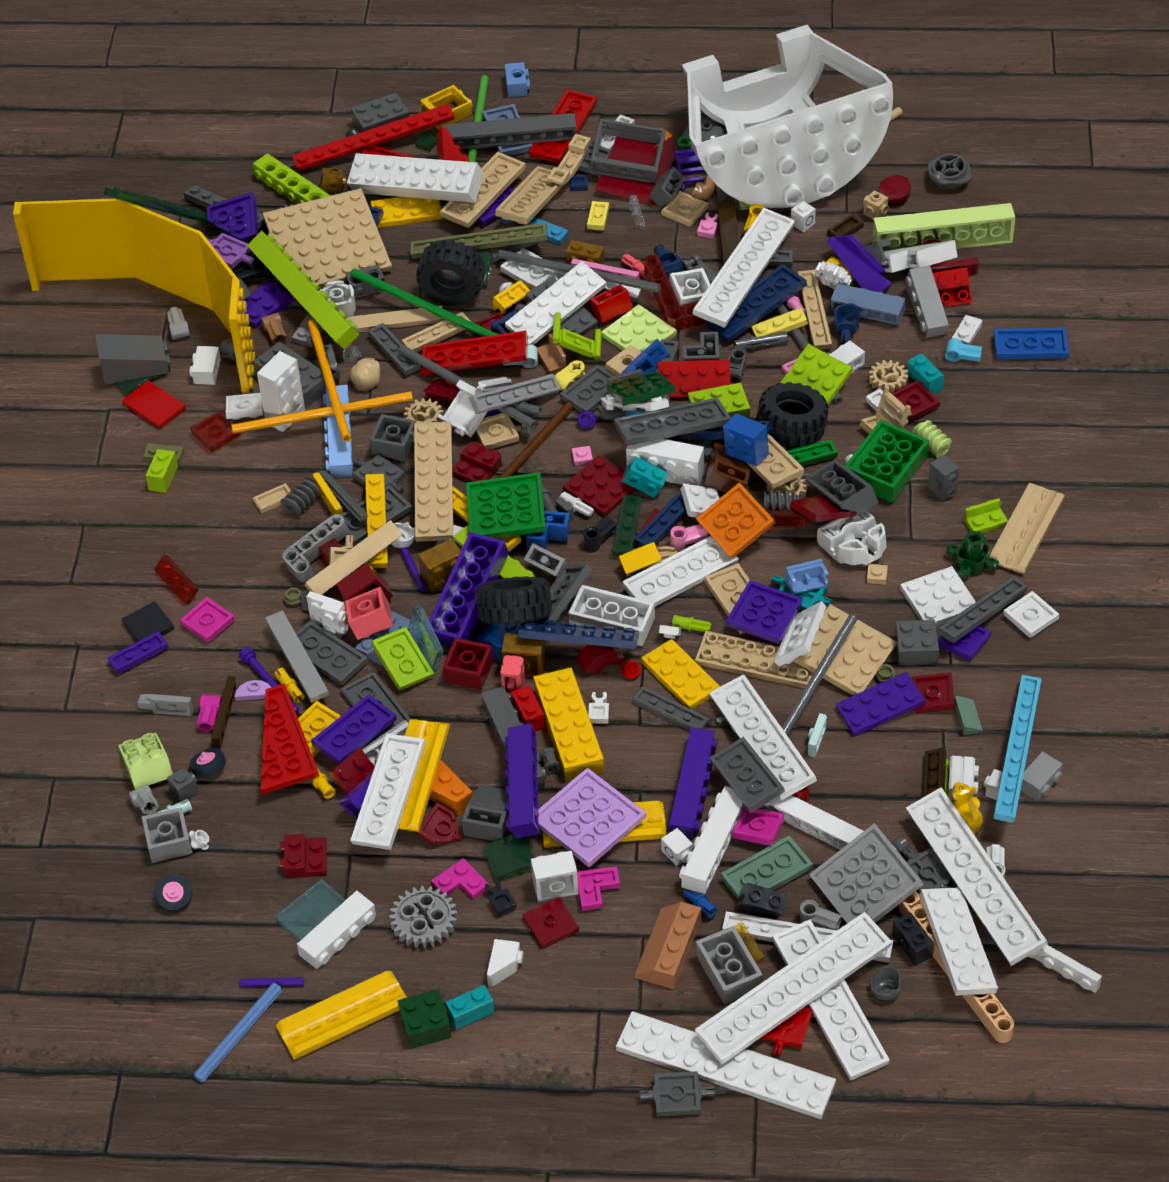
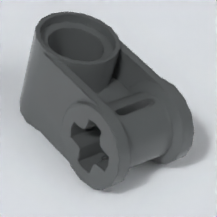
(738, 362)

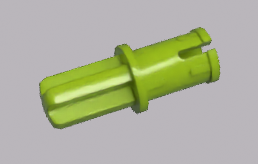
(691, 624)

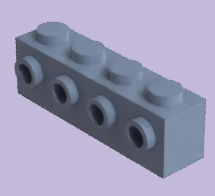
(870, 303)

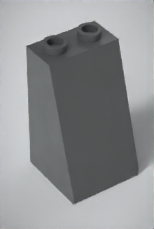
(131, 356)

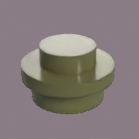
(292, 596)
(885, 673)

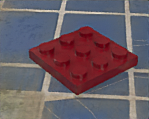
(599, 485)

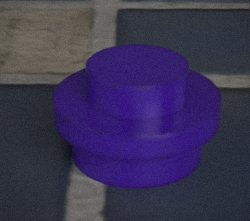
(587, 419)

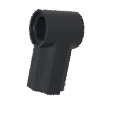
(596, 534)

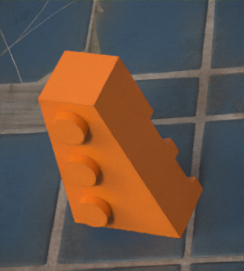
(450, 790)

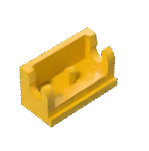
(510, 296)
(640, 558)

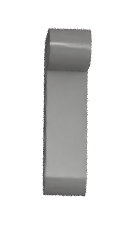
(307, 548)

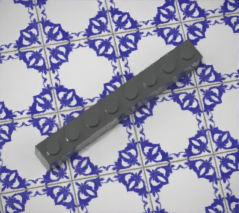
(513, 131)

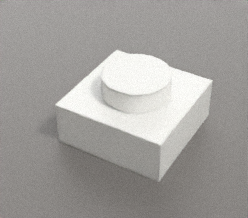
(670, 631)

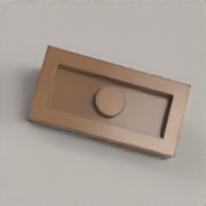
(552, 356)

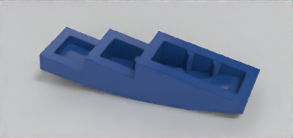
(648, 358)

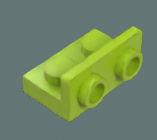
(985, 517)

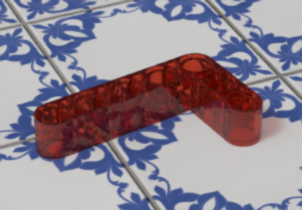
(673, 314)

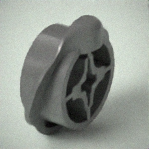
(949, 171)

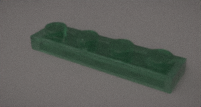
(627, 525)

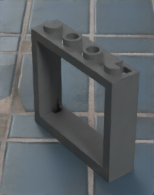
(627, 169)

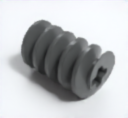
(300, 496)
(780, 501)

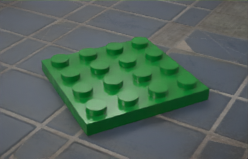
(506, 506)

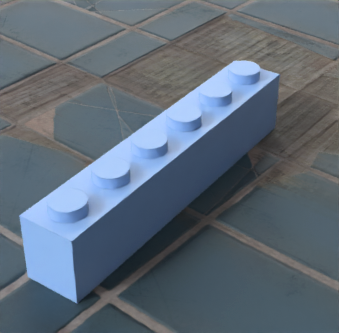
(338, 451)

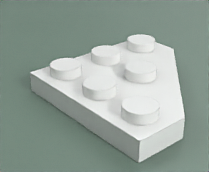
(653, 404)

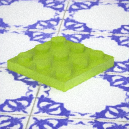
(819, 371)

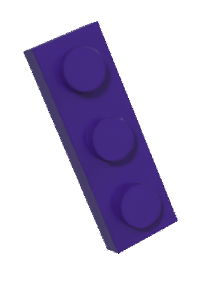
(137, 653)

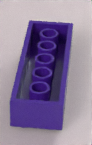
(457, 607)

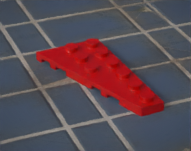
(285, 748)

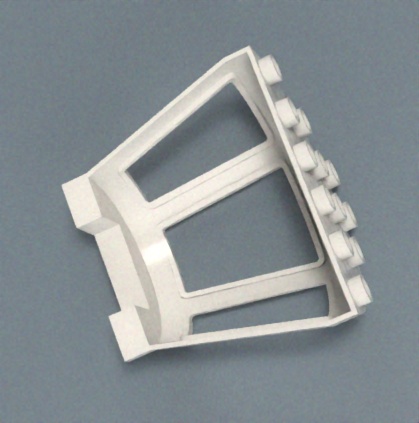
(781, 155)

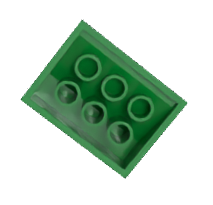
(888, 459)

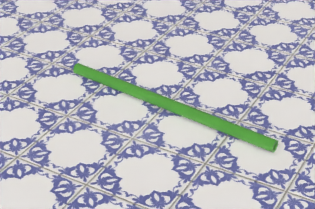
(478, 112)

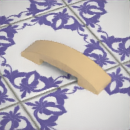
(571, 161)

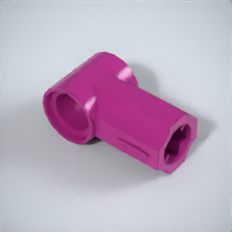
(208, 712)

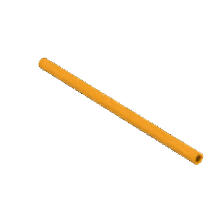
(330, 384)
(321, 412)

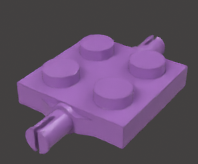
(231, 250)

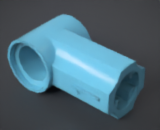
(957, 350)

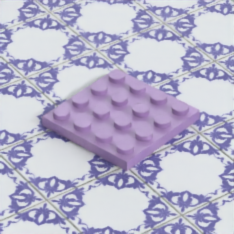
(589, 817)

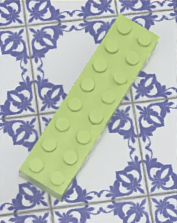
(966, 226)

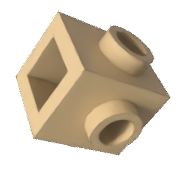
(875, 205)

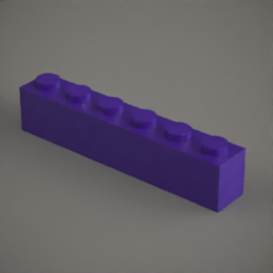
(522, 780)
(692, 782)

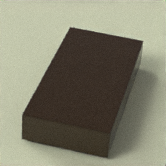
(846, 227)

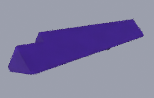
(860, 263)

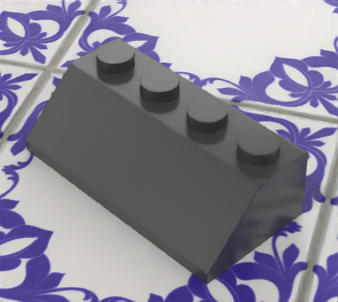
(843, 487)

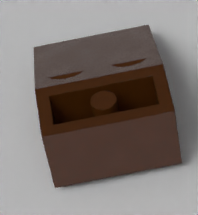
(725, 471)

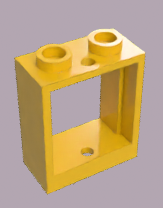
(447, 96)

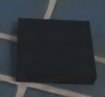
(147, 621)

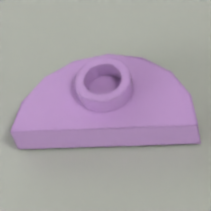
(251, 690)

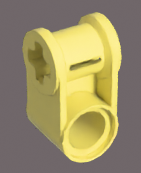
(570, 375)

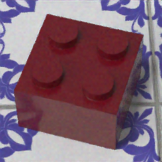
(468, 663)

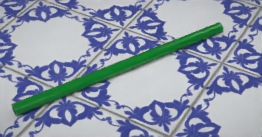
(421, 303)

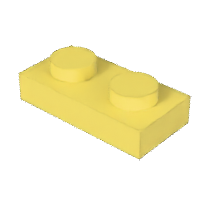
(598, 215)

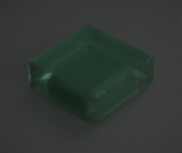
(426, 142)

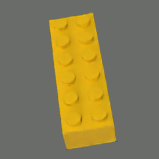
(568, 723)

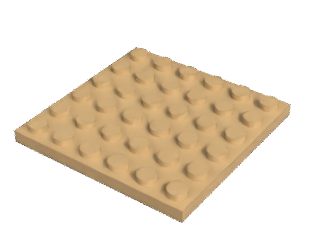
(329, 236)

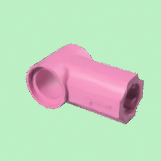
(681, 536)

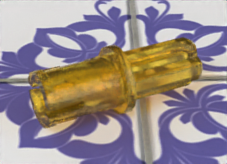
(750, 942)

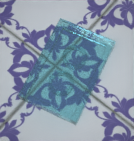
(425, 637)
(309, 909)

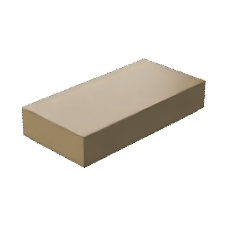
(271, 498)

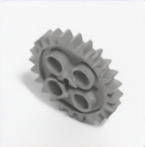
(439, 907)

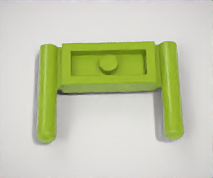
(575, 341)

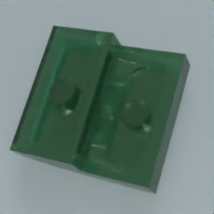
(509, 856)

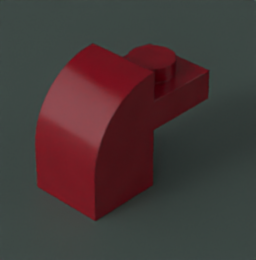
(595, 657)

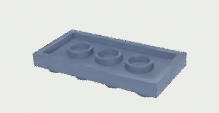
(501, 113)

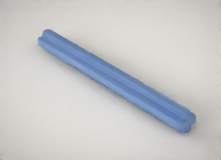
(237, 1032)

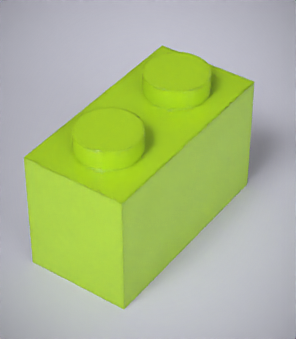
(161, 470)

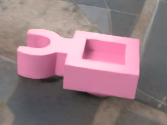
(708, 227)

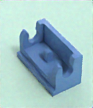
(806, 576)

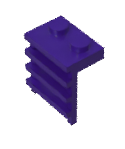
(685, 157)

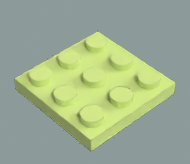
(638, 329)

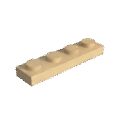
(433, 334)

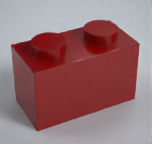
(611, 303)
(528, 707)

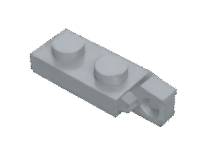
(166, 704)

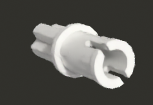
(577, 504)

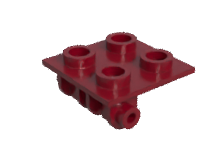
(441, 389)

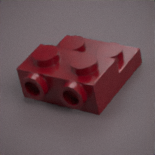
(477, 463)
(303, 856)

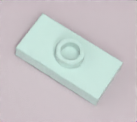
(816, 734)

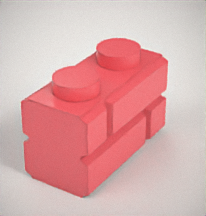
(512, 673)

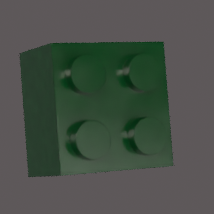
(424, 1019)

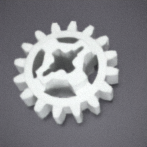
(831, 274)

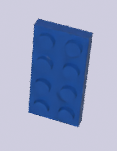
(1031, 343)

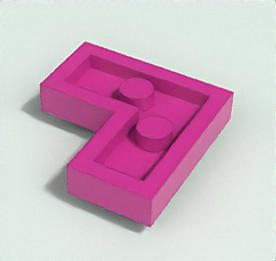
(462, 876)
(592, 882)

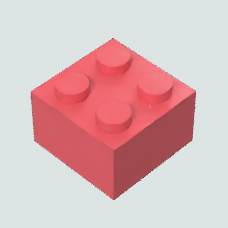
(369, 613)

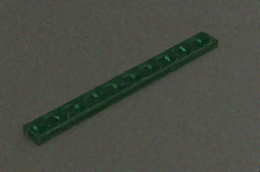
(157, 204)

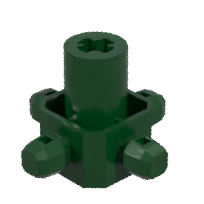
(972, 555)

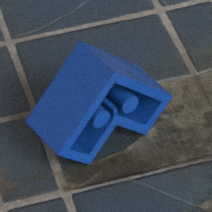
(557, 529)

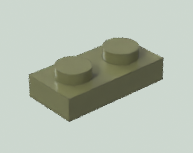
(152, 448)

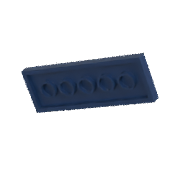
(760, 301)
(574, 633)

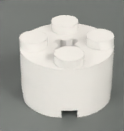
(342, 296)

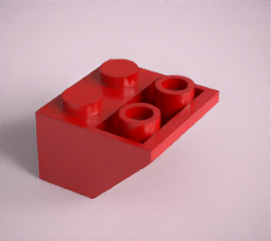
(953, 286)

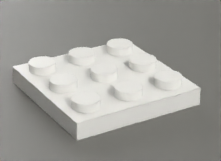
(937, 595)

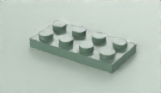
(769, 867)

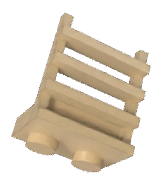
(869, 423)

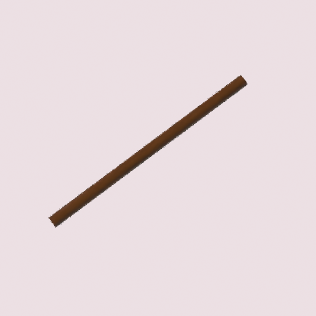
(535, 443)

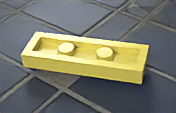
(781, 323)

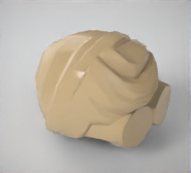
(365, 374)

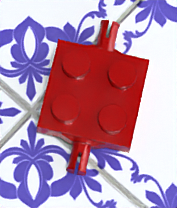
(791, 1031)

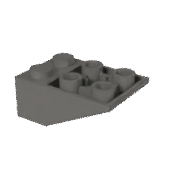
(486, 814)

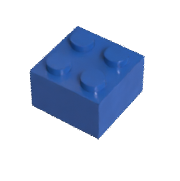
(746, 439)

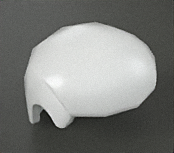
(407, 537)

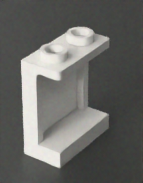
(461, 411)

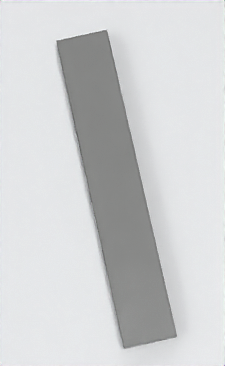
(514, 393)
(297, 656)

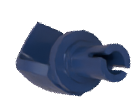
(670, 261)
(846, 321)

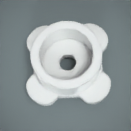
(199, 839)

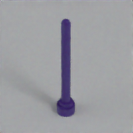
(248, 656)

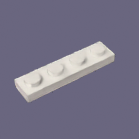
(1068, 968)

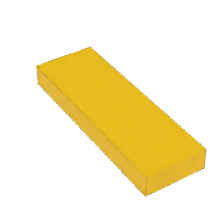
(327, 495)

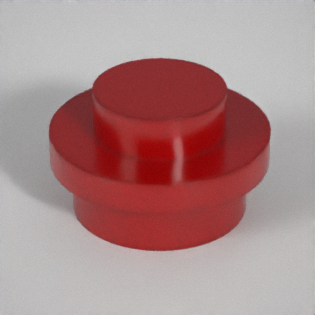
(631, 669)

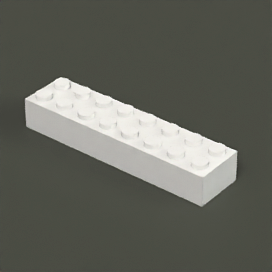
(416, 177)

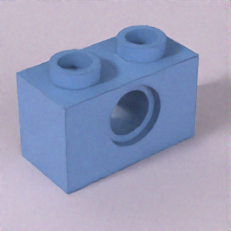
(517, 79)

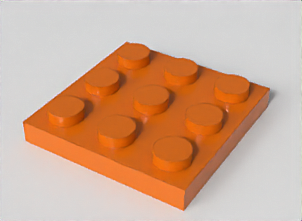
(735, 520)

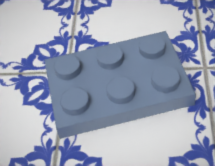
(365, 645)

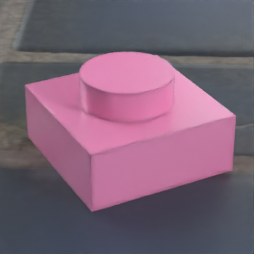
(581, 456)

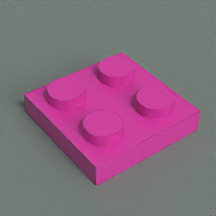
(207, 619)
(758, 826)

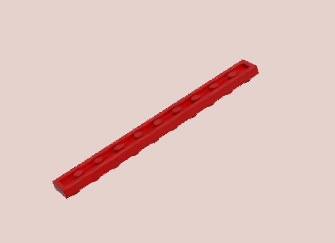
(373, 137)

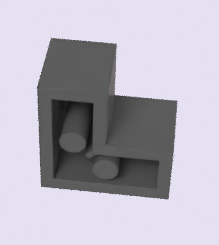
(706, 350)

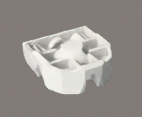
(844, 546)

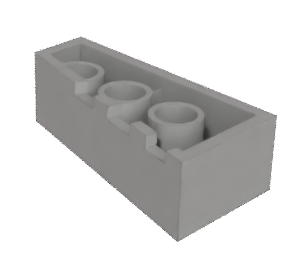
(926, 301)

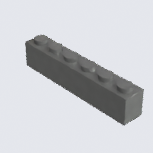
(501, 717)

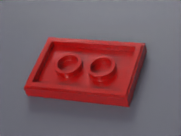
(154, 404)

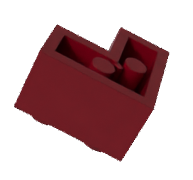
(362, 581)

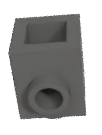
(183, 784)

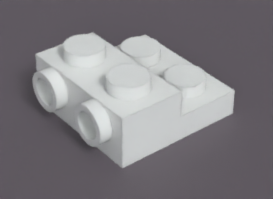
(328, 613)

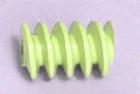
(938, 442)

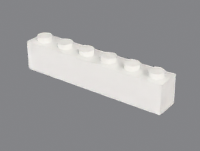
(712, 843)

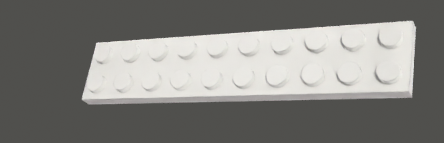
(743, 267)
(976, 876)
(793, 988)
(745, 1072)

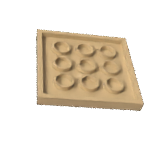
(858, 656)

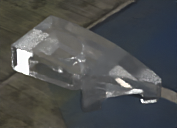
(636, 211)

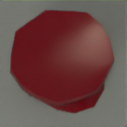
(896, 188)

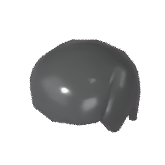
(887, 983)

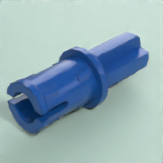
(701, 901)

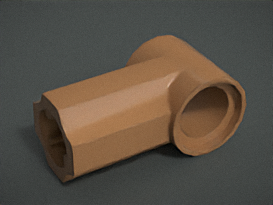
(273, 326)

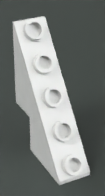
(919, 256)

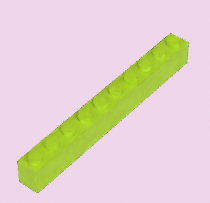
(306, 292)

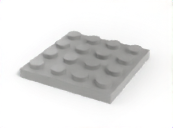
(866, 877)

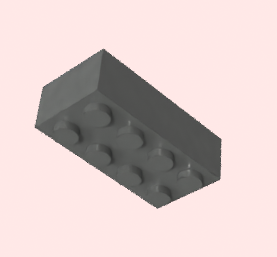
(311, 377)

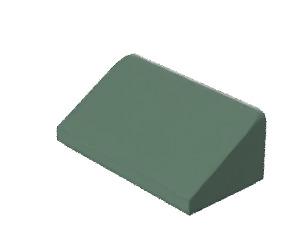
(967, 715)

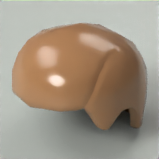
(705, 189)

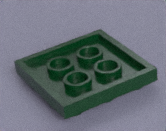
(640, 388)

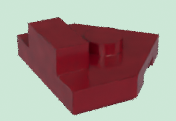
(439, 826)

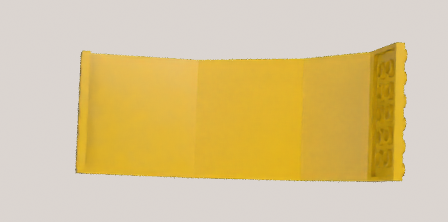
(131, 242)

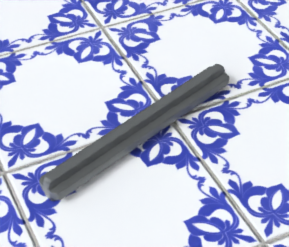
(344, 497)

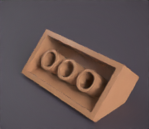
(669, 944)

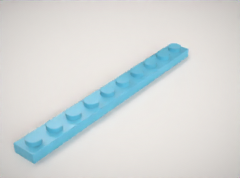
(1017, 749)

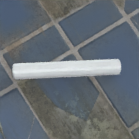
(492, 384)

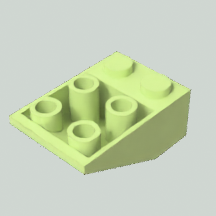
(145, 760)

